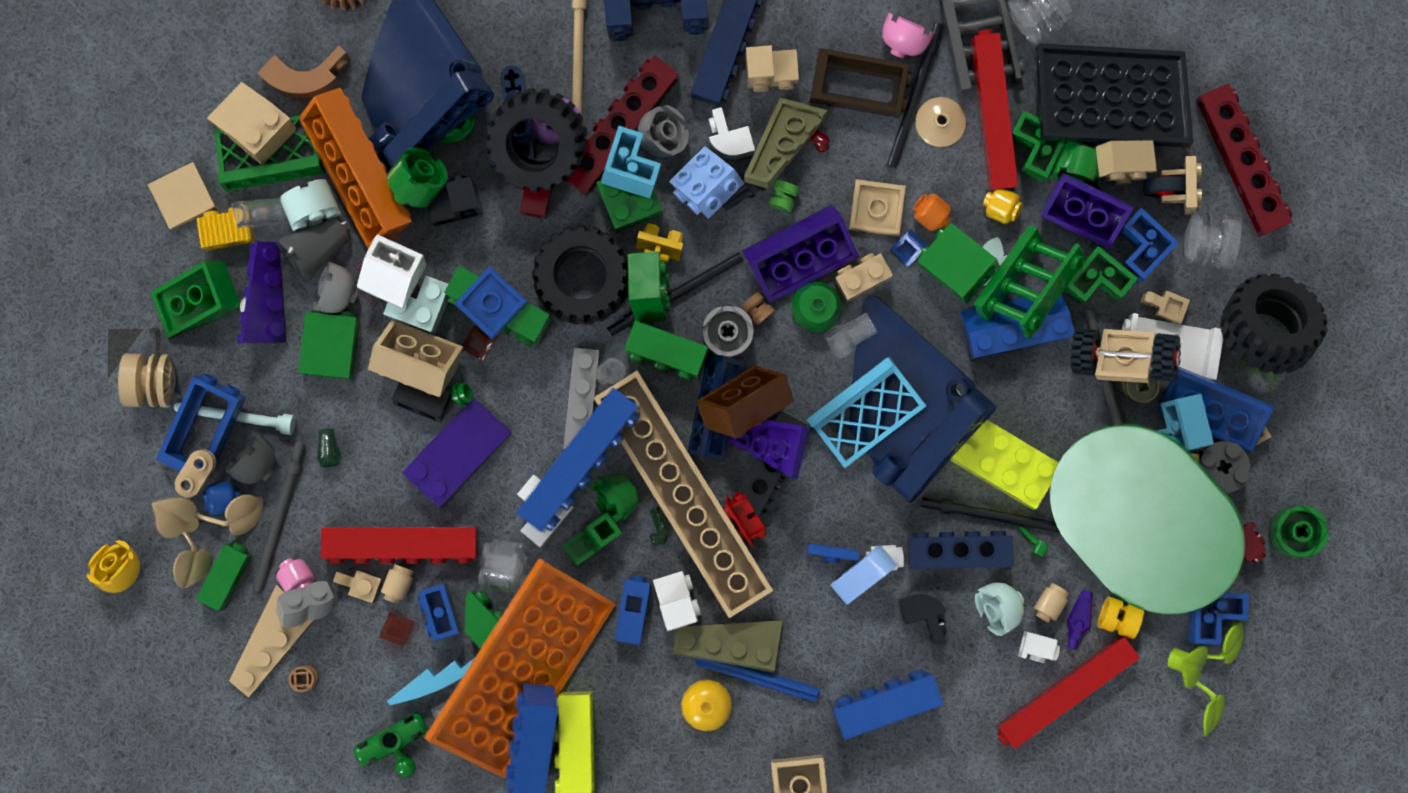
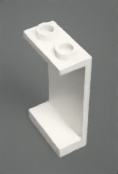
(1199, 346)

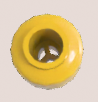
(1003, 205)

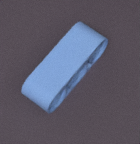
(863, 574)

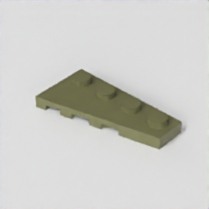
(783, 138)
(736, 644)

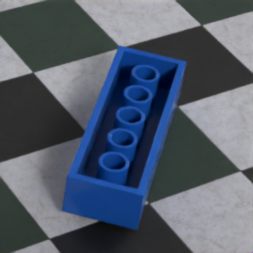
(578, 461)

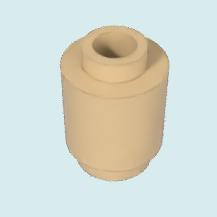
(397, 583)
(1051, 603)

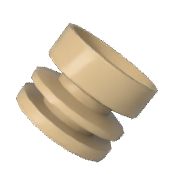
(146, 380)

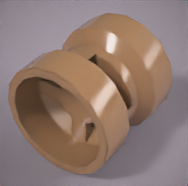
(757, 309)
(307, 675)

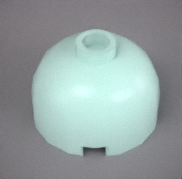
(1001, 605)

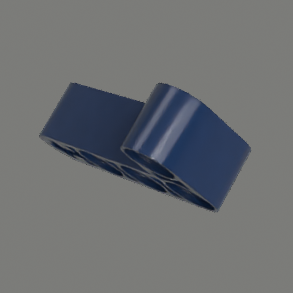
(525, 139)

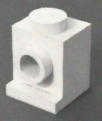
(1039, 647)

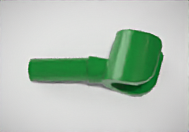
(1040, 547)

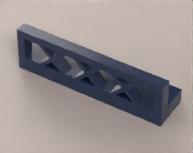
(712, 444)

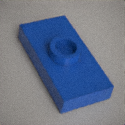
(833, 554)

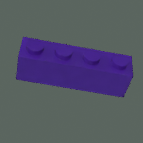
(801, 253)

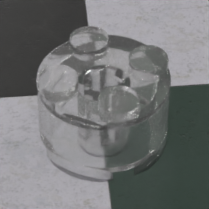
(503, 566)

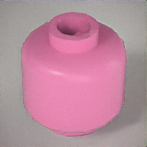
(294, 574)

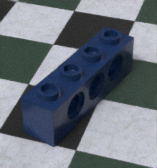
(1001, 553)

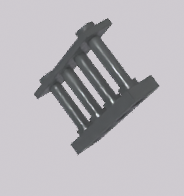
(961, 53)

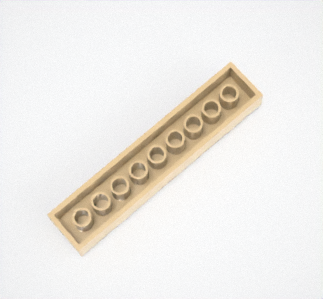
(689, 502)

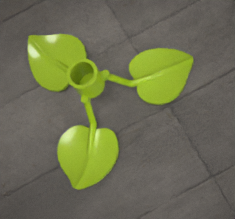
(1192, 664)

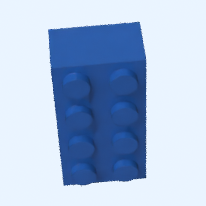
(887, 704)
(532, 739)

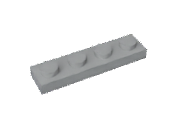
(581, 391)

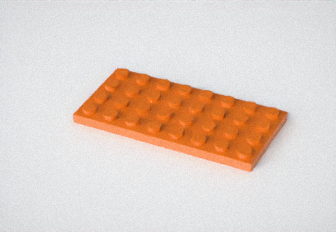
(532, 643)

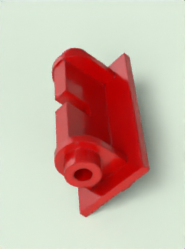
(747, 527)

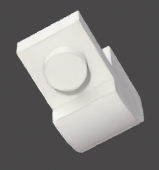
(729, 144)

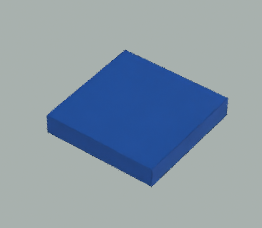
(491, 302)

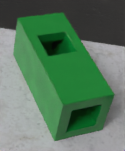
(224, 576)

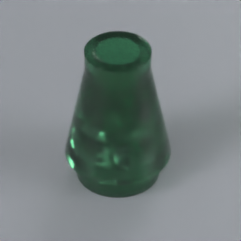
(328, 450)

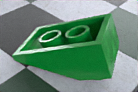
(196, 298)

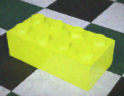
(1007, 464)
(576, 743)

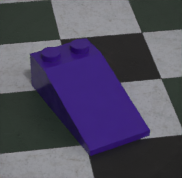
(456, 453)

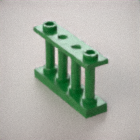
(1016, 264)

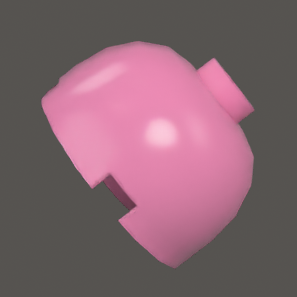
(905, 37)

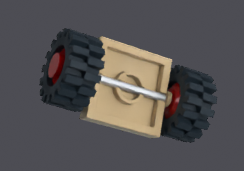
(1125, 355)

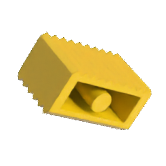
(221, 231)

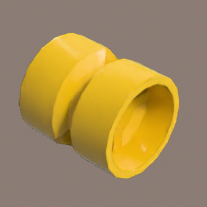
(1129, 619)

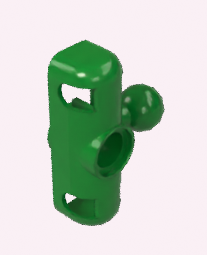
(376, 745)

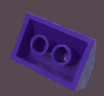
(1086, 210)

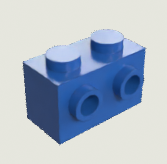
(440, 612)

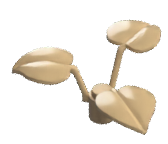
(180, 517)

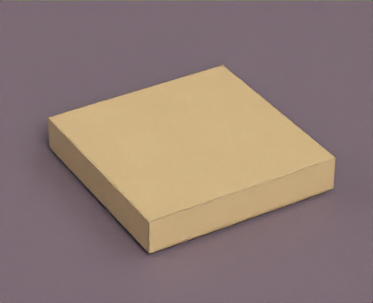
(182, 196)
(877, 208)

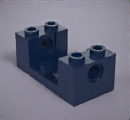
(620, 23)

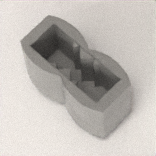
(299, 605)

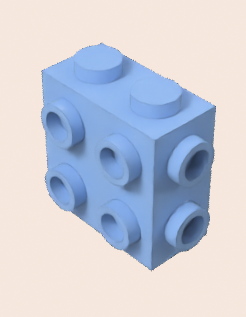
(706, 183)

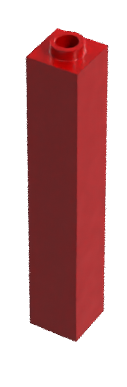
(994, 110)
(1067, 692)

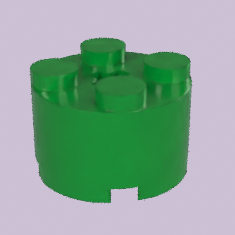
(1078, 163)
(416, 178)
(1312, 530)

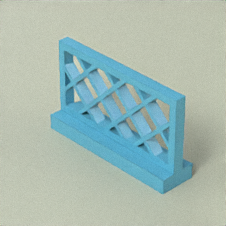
(854, 393)

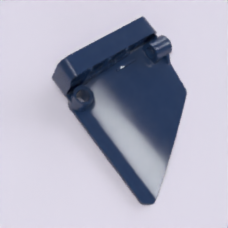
(419, 80)
(929, 439)

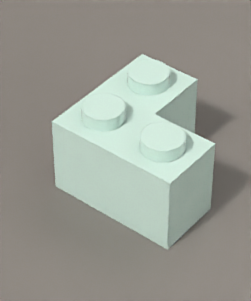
(424, 311)

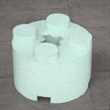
(309, 204)

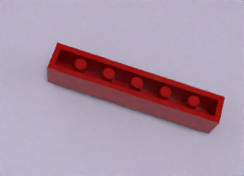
(399, 542)

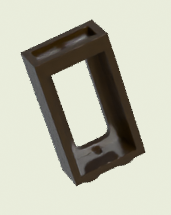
(864, 65)

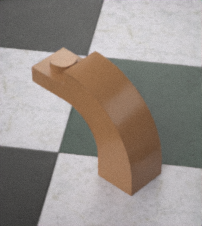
(306, 83)

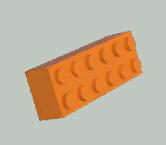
(353, 166)

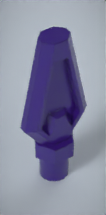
(1080, 618)

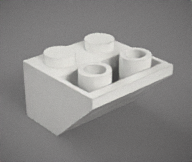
(390, 271)

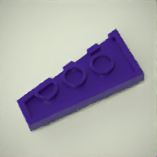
(264, 308)

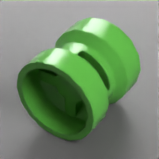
(784, 196)

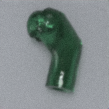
(661, 526)

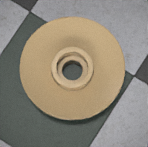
(935, 133)

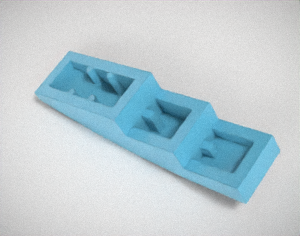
(430, 682)

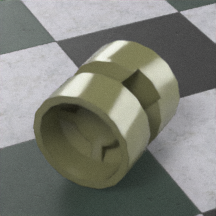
(1141, 391)

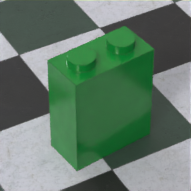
(958, 263)
(329, 345)

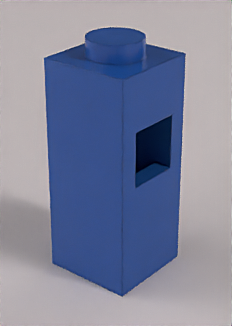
(633, 610)

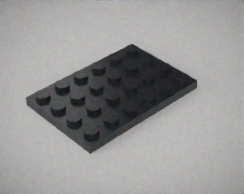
(1113, 95)

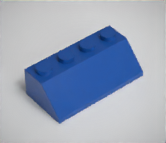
(1006, 335)

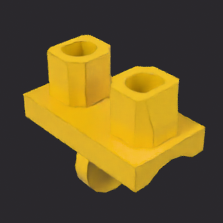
(668, 248)

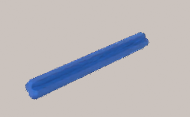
(763, 679)

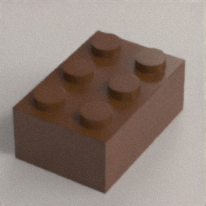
(745, 401)

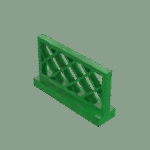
(266, 173)

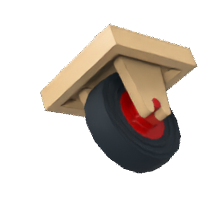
(1178, 185)

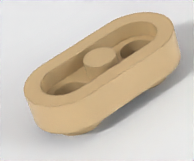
(194, 474)

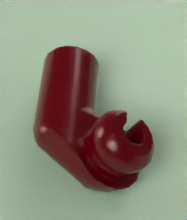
(820, 140)

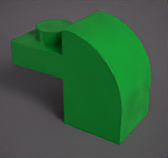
(591, 539)

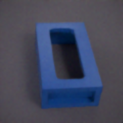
(171, 450)

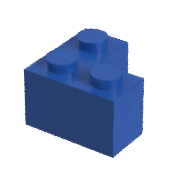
(1151, 244)
(1206, 622)

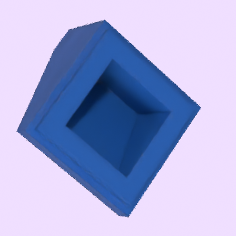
(908, 247)

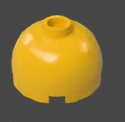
(114, 567)
(706, 705)

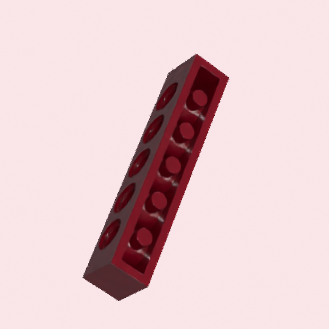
(652, 70)
(1241, 174)

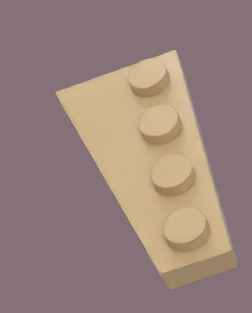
(265, 647)

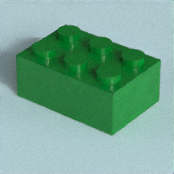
(666, 351)

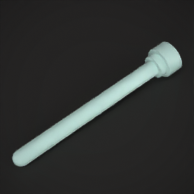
(284, 423)

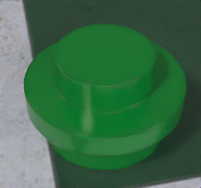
(461, 393)

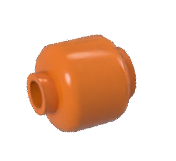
(932, 212)

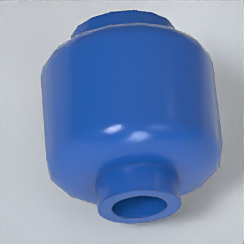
(218, 497)

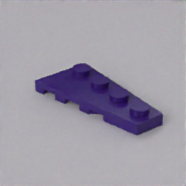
(777, 444)

